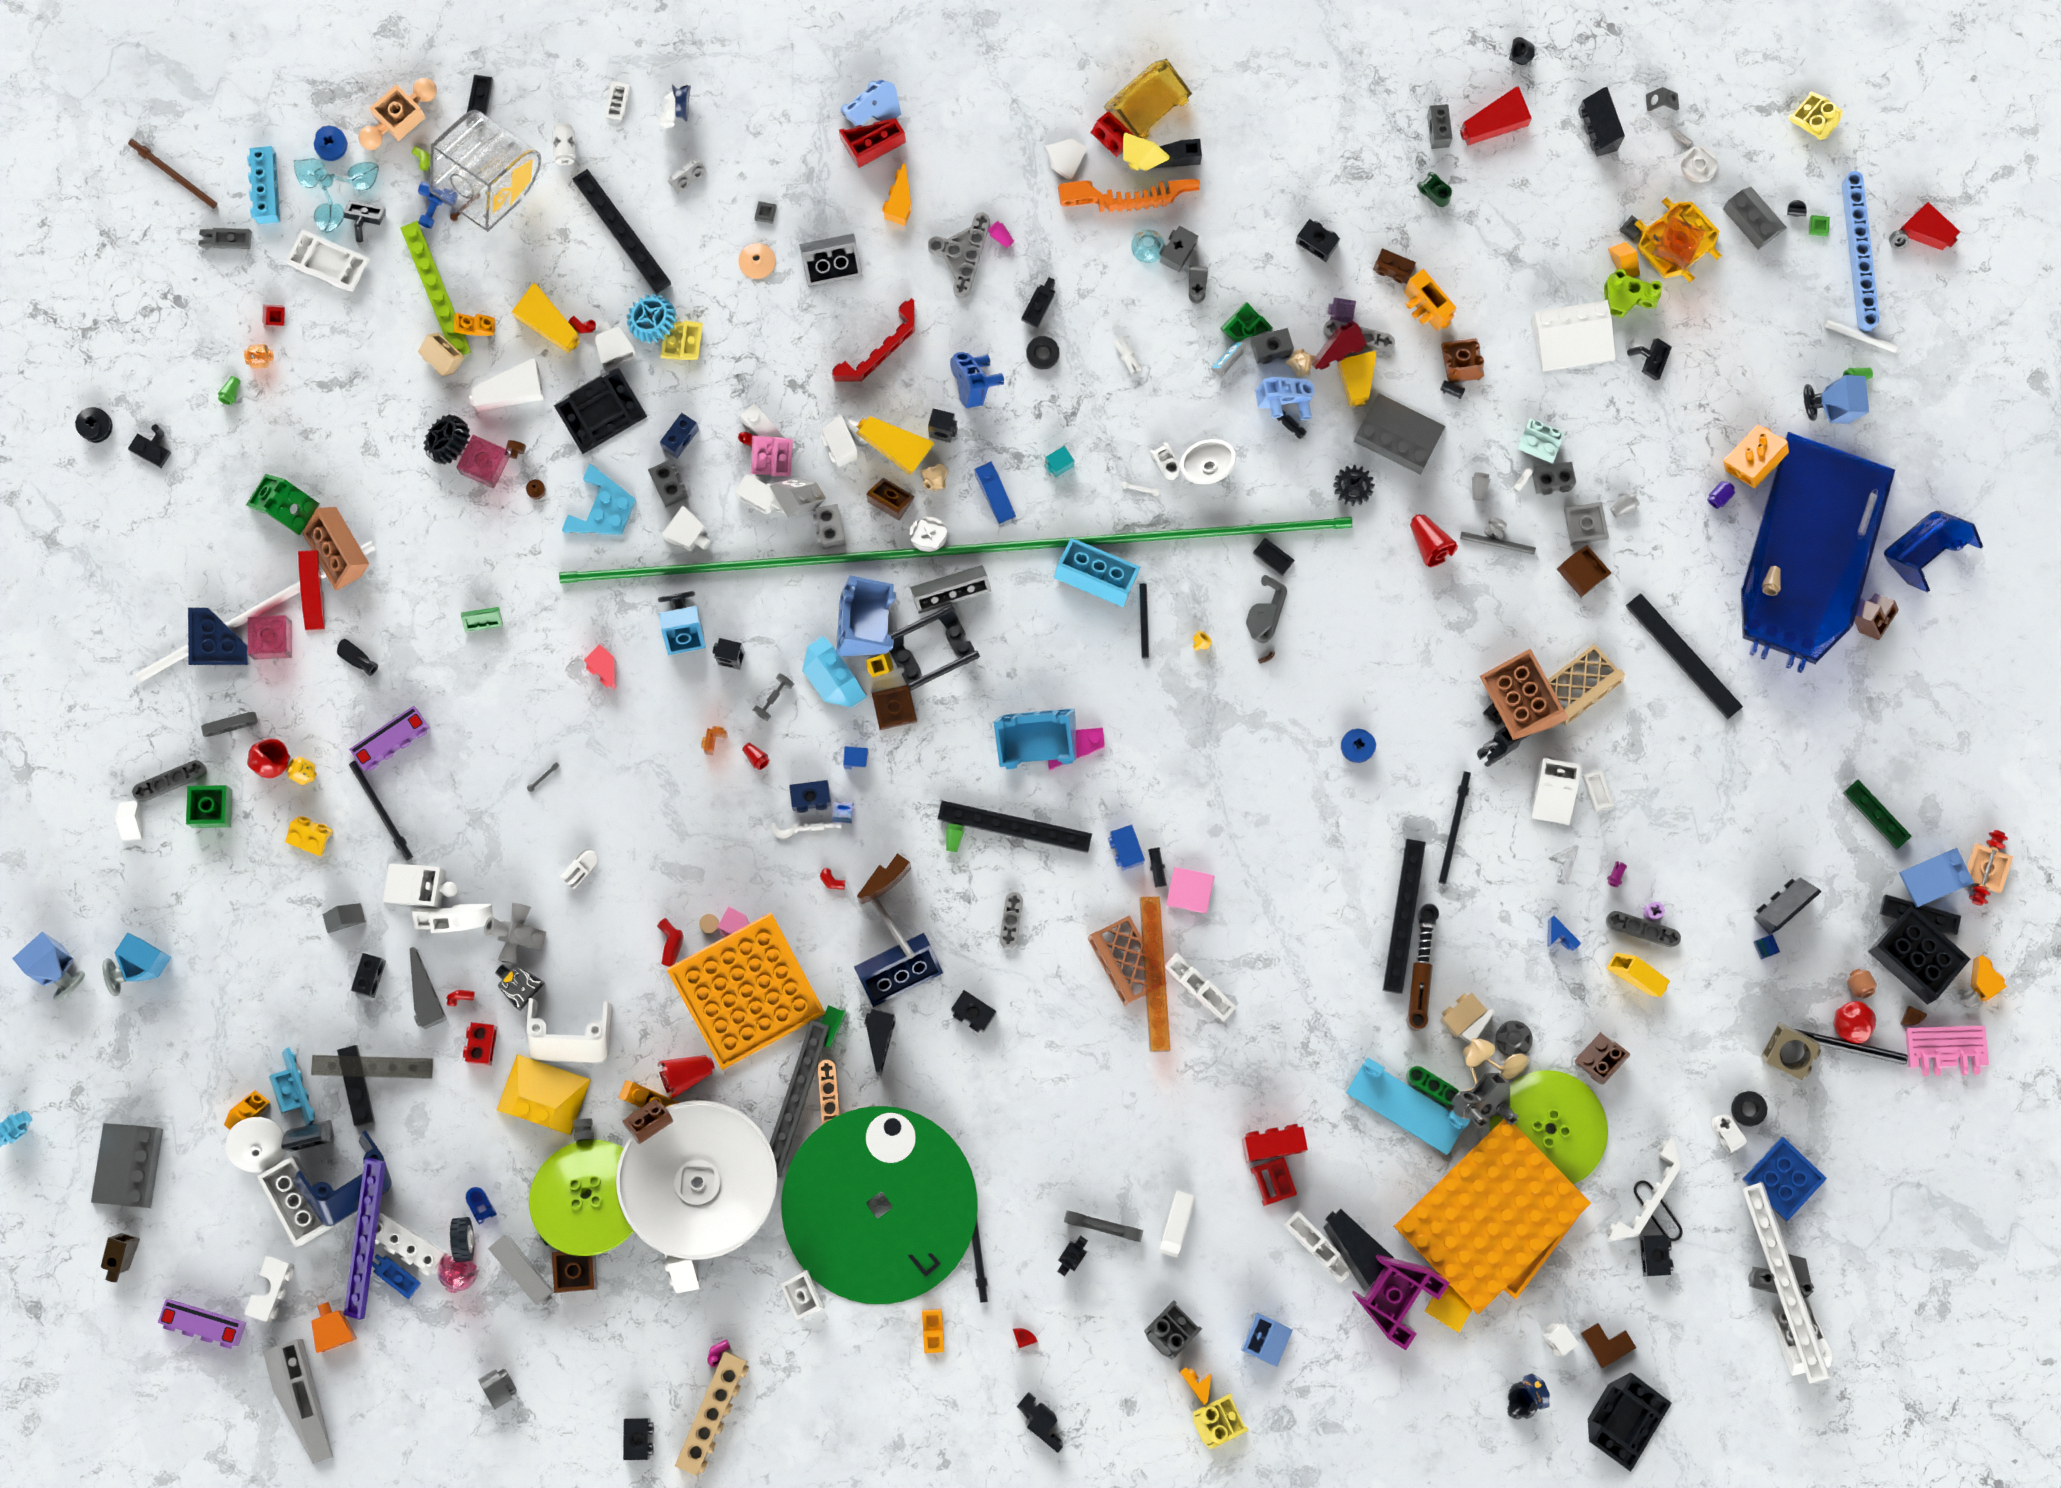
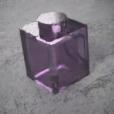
(1341, 310)

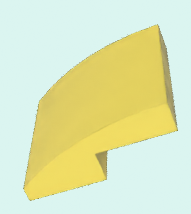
(683, 341)

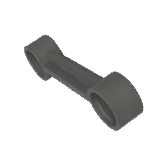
(1103, 1226)

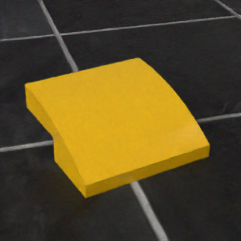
(1449, 1309)

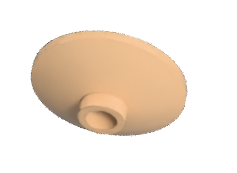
(760, 268)

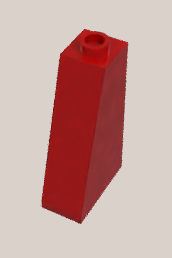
(1498, 118)

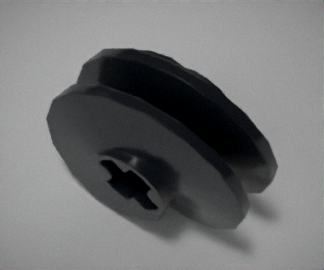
(88, 418)

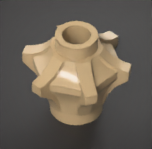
(1300, 362)
(934, 477)

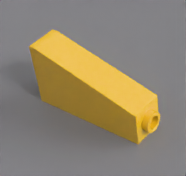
(544, 318)
(894, 443)

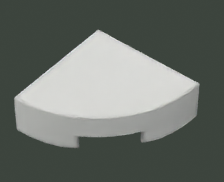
(1523, 479)

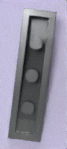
(426, 1003)

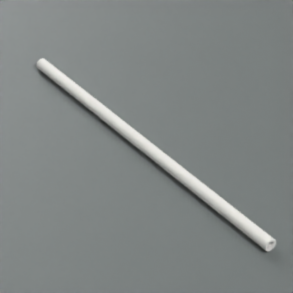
(236, 622)

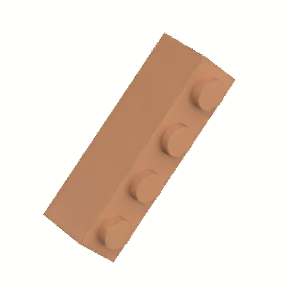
(337, 547)

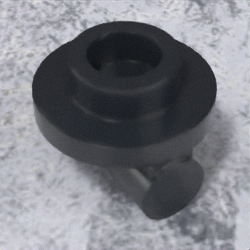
(1797, 208)

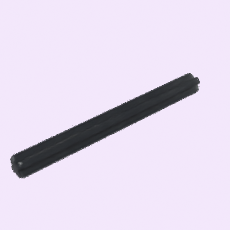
(1857, 1048)

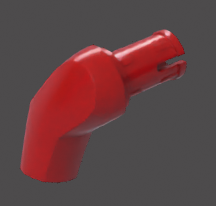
(673, 943)

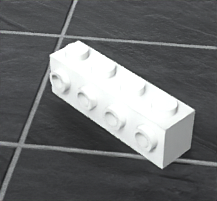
(408, 1244)

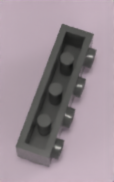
(950, 589)

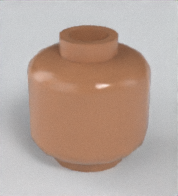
(1862, 983)

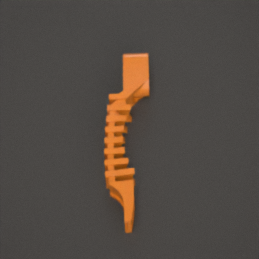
(1084, 193)

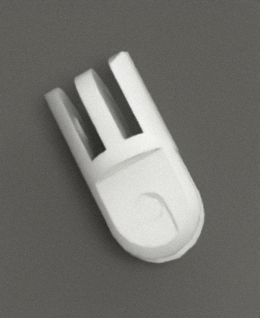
(580, 868)

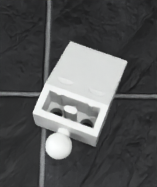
(415, 885)

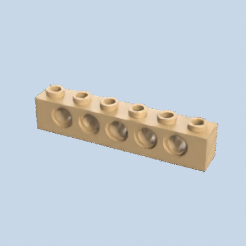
(686, 1460)

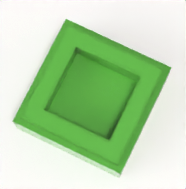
(1819, 225)

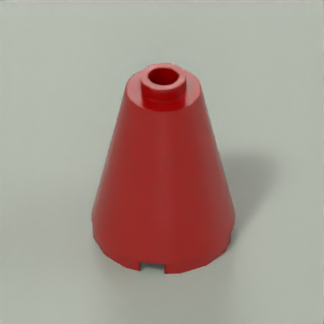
(1431, 541)
(684, 1073)

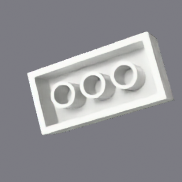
(289, 1203)

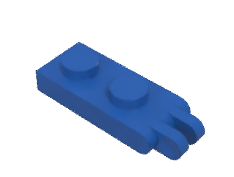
(396, 1276)

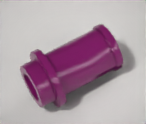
(1616, 874)

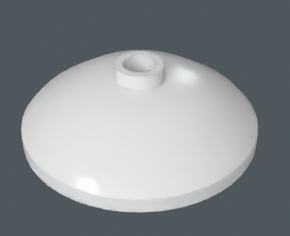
(1208, 461)
(251, 1135)

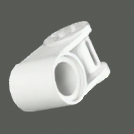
(1164, 458)
(1729, 1134)

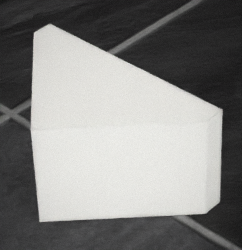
(129, 820)

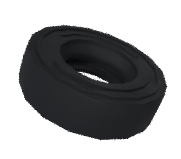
(1042, 363)
(1758, 1100)

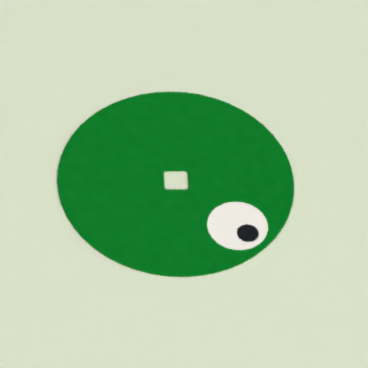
(850, 1164)

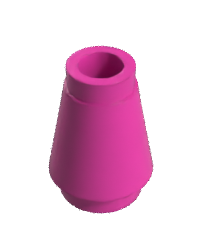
(1001, 234)

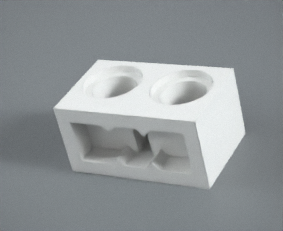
(1559, 1339)

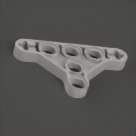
(965, 244)

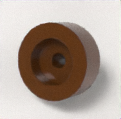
(515, 448)
(535, 489)

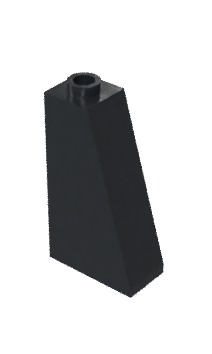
(1355, 1247)

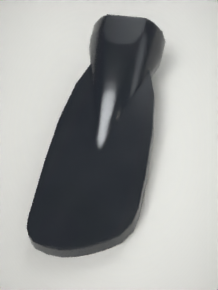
(356, 657)

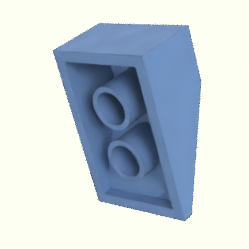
(1936, 877)

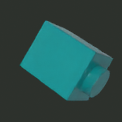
(1059, 461)

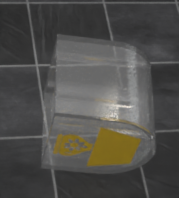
(481, 169)

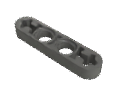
(168, 777)
(1643, 928)

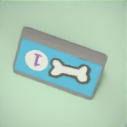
(1228, 358)

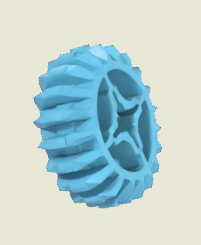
(640, 320)

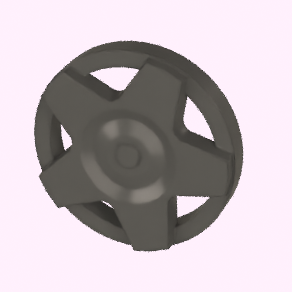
(1513, 1038)

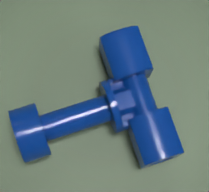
(426, 220)

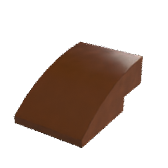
(884, 879)

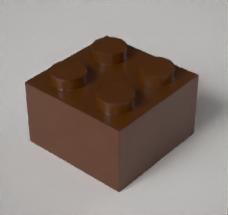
(573, 1272)

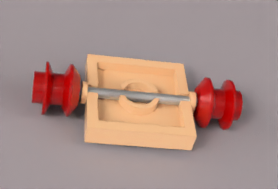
(1988, 867)

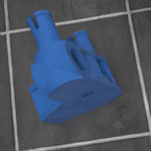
(972, 385)

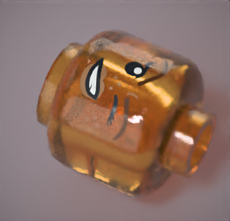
(258, 356)

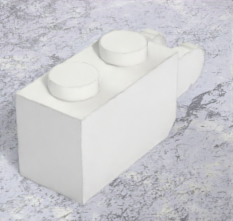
(757, 494)

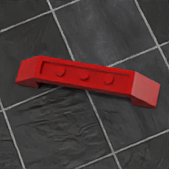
(845, 373)

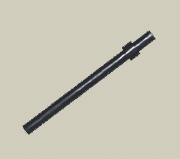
(1462, 791)
(399, 841)
(981, 1281)

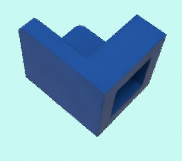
(855, 757)

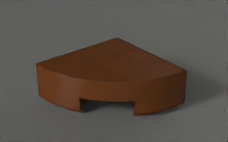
(1912, 1016)

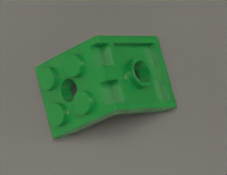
(276, 496)

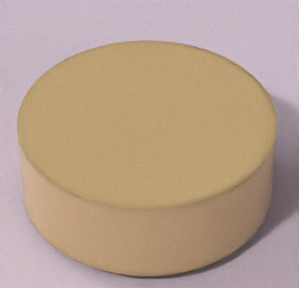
(709, 923)

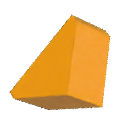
(1625, 258)

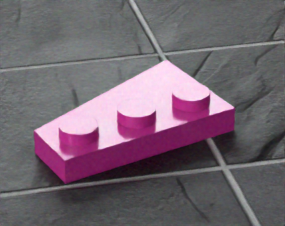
(1086, 743)

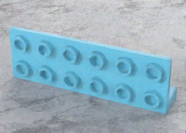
(1406, 1107)

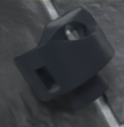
(1521, 51)

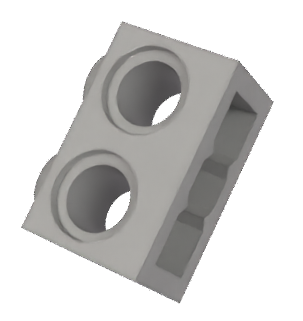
(833, 525)

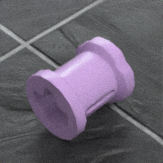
(1648, 913)

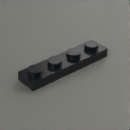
(1942, 920)
(357, 1092)

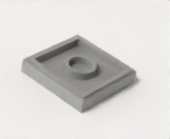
(1586, 523)

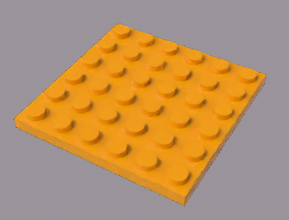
(746, 991)

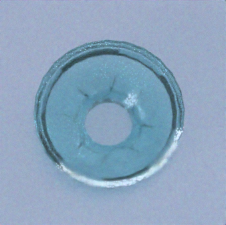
(1145, 253)

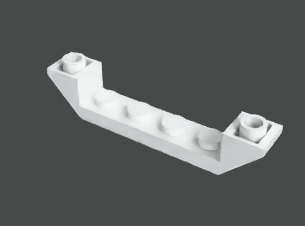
(1670, 1155)

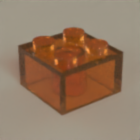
(1678, 243)

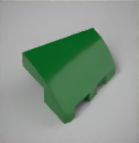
(1245, 324)

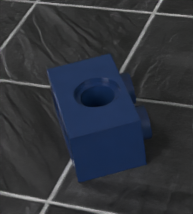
(679, 435)
(799, 791)

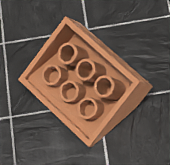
(1523, 696)

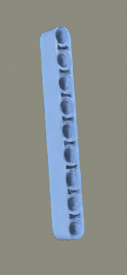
(1857, 259)

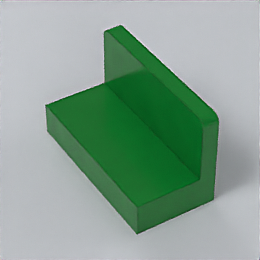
(834, 1019)

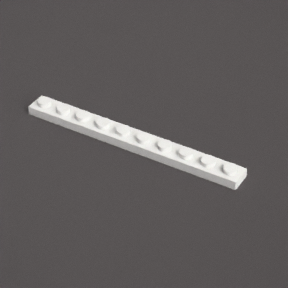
(1786, 1283)

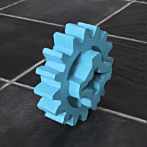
(14, 1127)

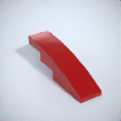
(311, 590)

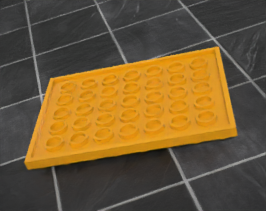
(1492, 1215)

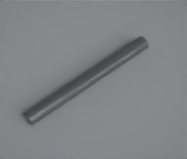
(1498, 543)

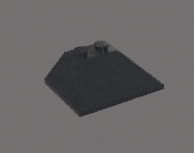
(599, 410)
(1626, 1419)

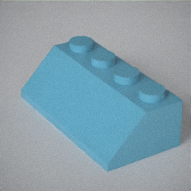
(1096, 572)

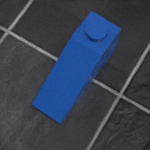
(994, 492)

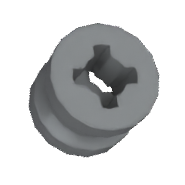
(1495, 528)

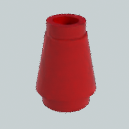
(756, 756)

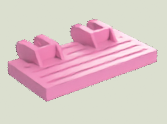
(1945, 1048)

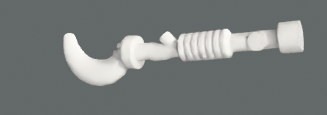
(794, 828)

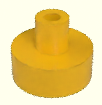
(1201, 640)

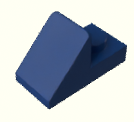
(1558, 930)

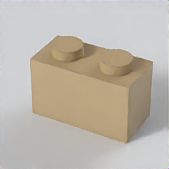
(440, 354)
(1463, 1014)

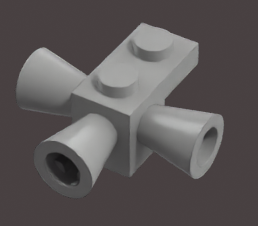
(515, 933)

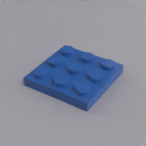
(1786, 1178)

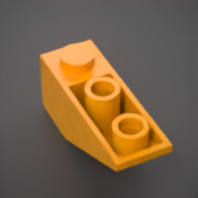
(899, 204)
(640, 1096)

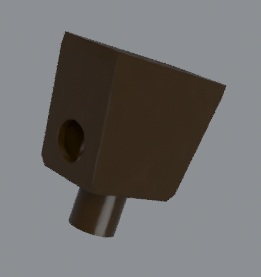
(118, 1255)

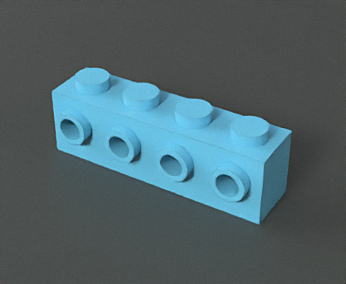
(264, 185)

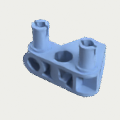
(884, 104)
(1279, 391)

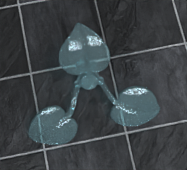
(313, 172)

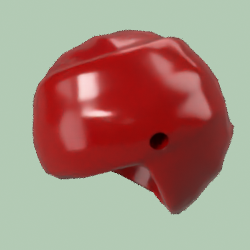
(268, 758)
(1854, 1022)

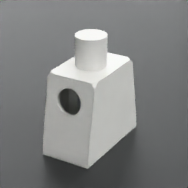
(613, 346)
(686, 531)

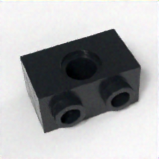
(1321, 249)
(942, 425)
(969, 1001)
(1649, 1265)
(631, 1450)

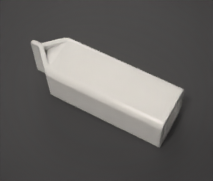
(1176, 1224)

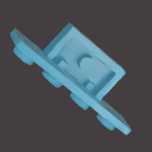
(289, 1089)

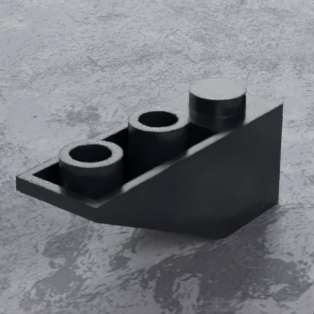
(1182, 153)

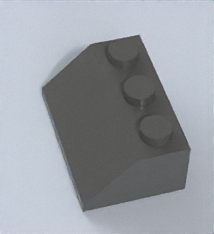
(1754, 217)

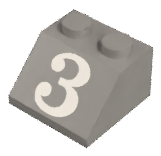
(797, 495)

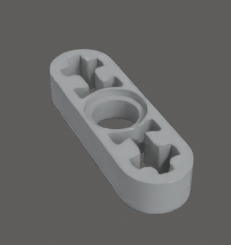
(1018, 906)

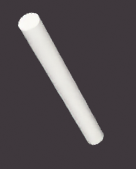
(1861, 336)

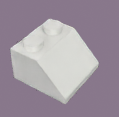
(839, 442)

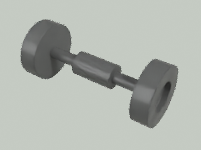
(772, 698)

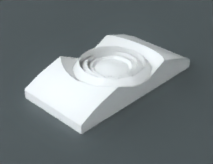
(327, 261)

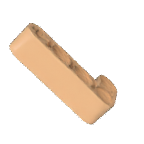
(828, 1098)

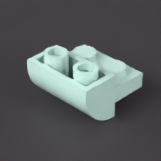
(1541, 440)

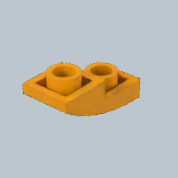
(479, 325)

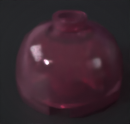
(456, 1276)

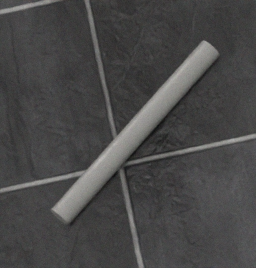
(893, 929)

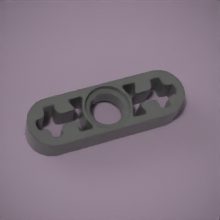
(229, 724)

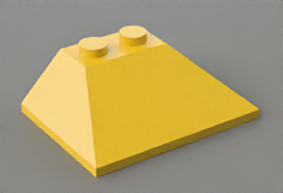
(543, 1094)

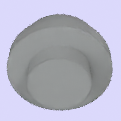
(1969, 998)

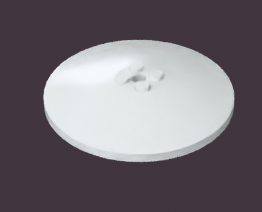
(706, 1144)

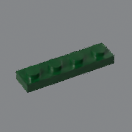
(1877, 814)

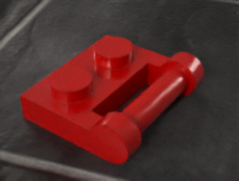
(1280, 1180)

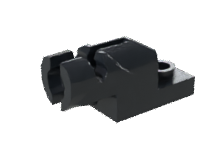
(1499, 746)
(1041, 1421)

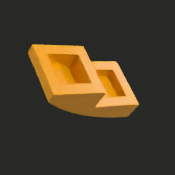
(933, 1331)

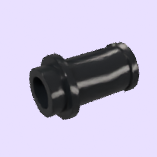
(1452, 389)

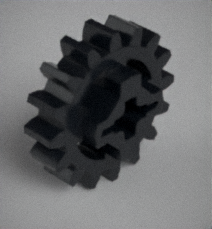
(1350, 478)
(1072, 1256)

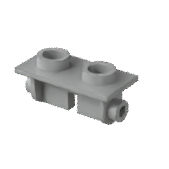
(691, 173)

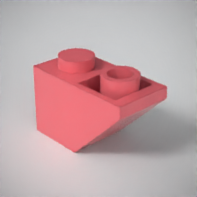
(602, 664)

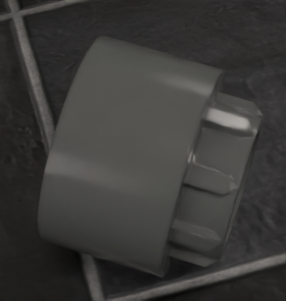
(498, 1387)

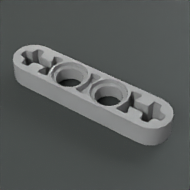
(1382, 336)

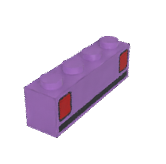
(389, 739)
(202, 1323)

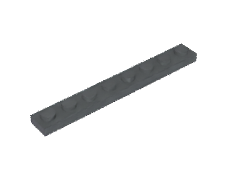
(797, 1092)

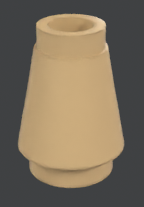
(1772, 581)

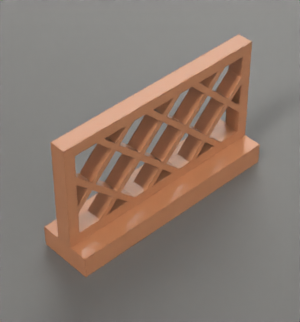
(1110, 964)

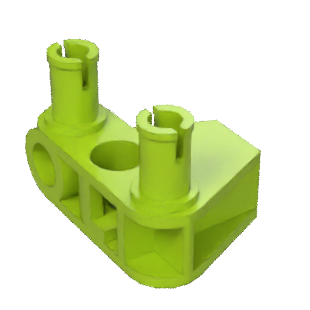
(1621, 300)

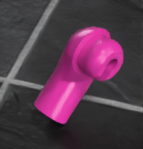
(715, 1353)

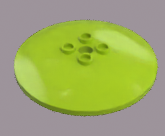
(1572, 1109)
(560, 1212)

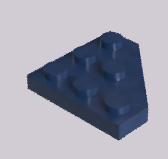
(213, 641)

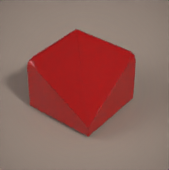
(273, 315)

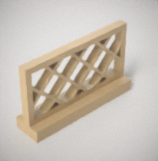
(1595, 693)

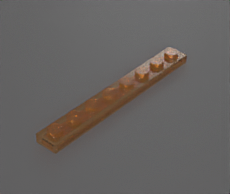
(1154, 974)

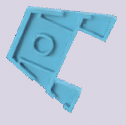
(609, 510)

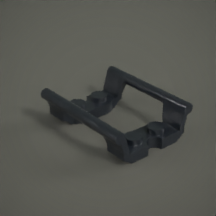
(954, 632)

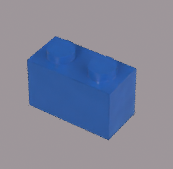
(1126, 848)

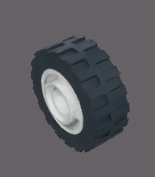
(462, 1239)

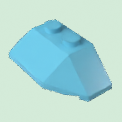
(831, 675)

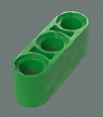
(1422, 1085)

